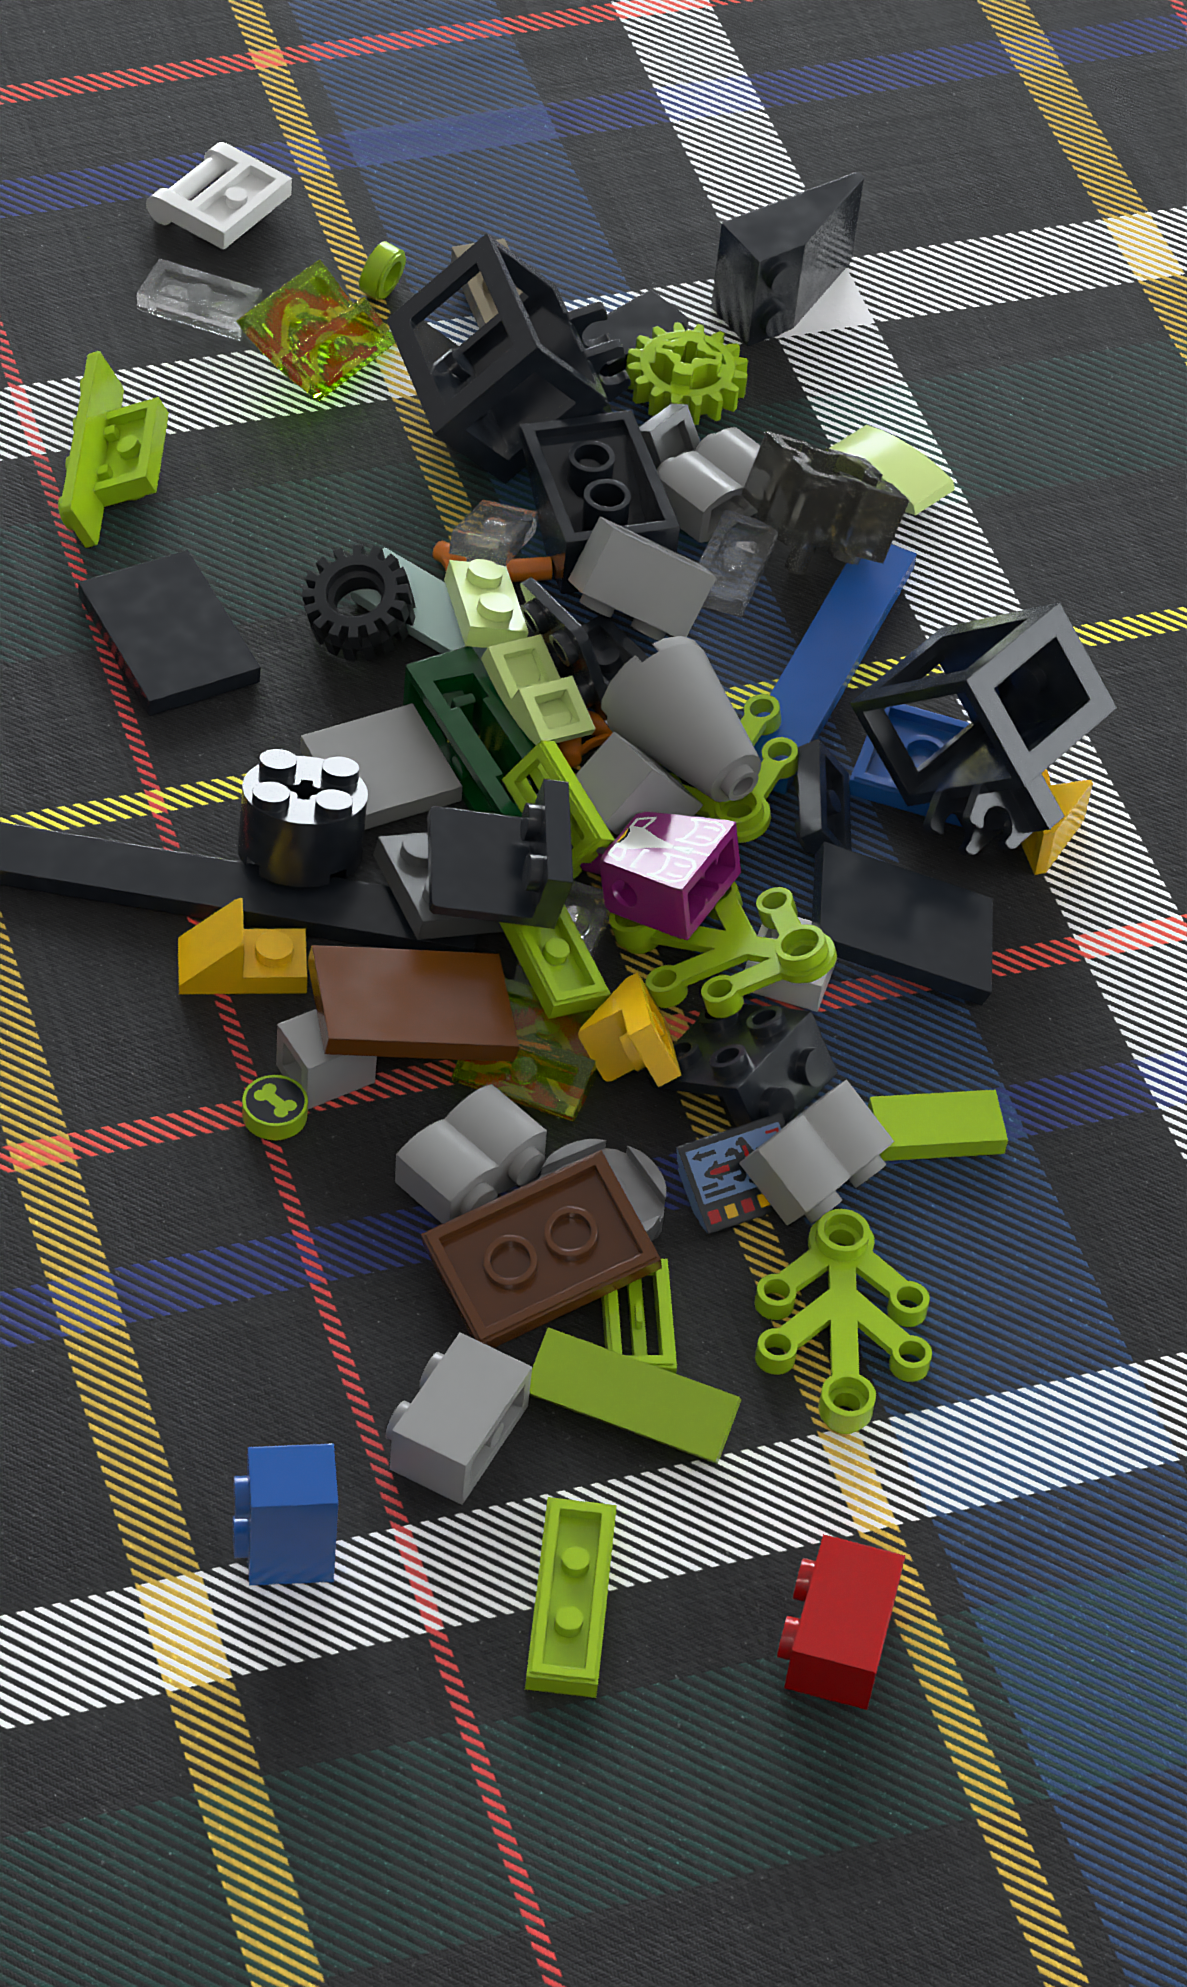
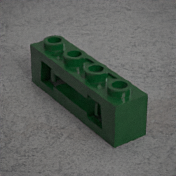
(453, 693)

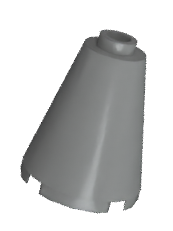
(683, 719)

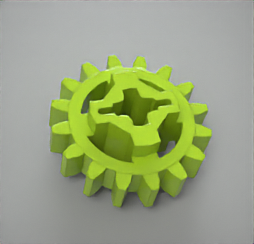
(687, 370)

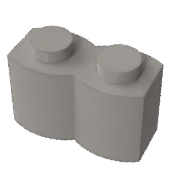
(709, 481)
(817, 1154)
(471, 1155)

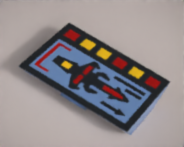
(717, 1183)

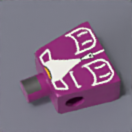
(668, 870)

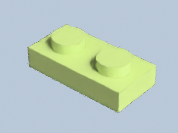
(484, 603)

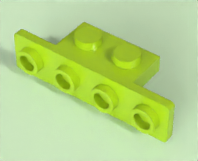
(112, 451)

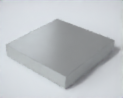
(395, 761)

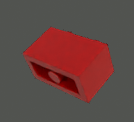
(843, 1621)

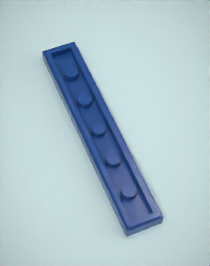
(835, 648)

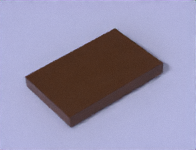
(412, 1003)
(541, 1251)

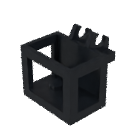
(511, 371)
(1028, 704)

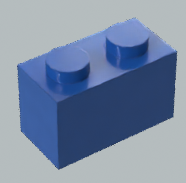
(287, 1514)

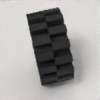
(352, 574)

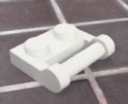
(229, 206)

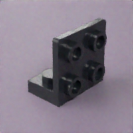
(503, 863)

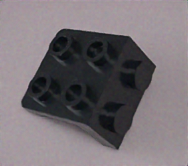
(586, 652)
(756, 1059)

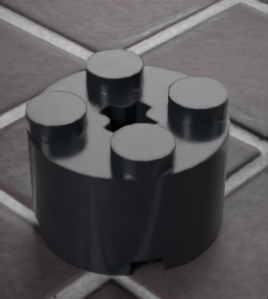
(302, 818)

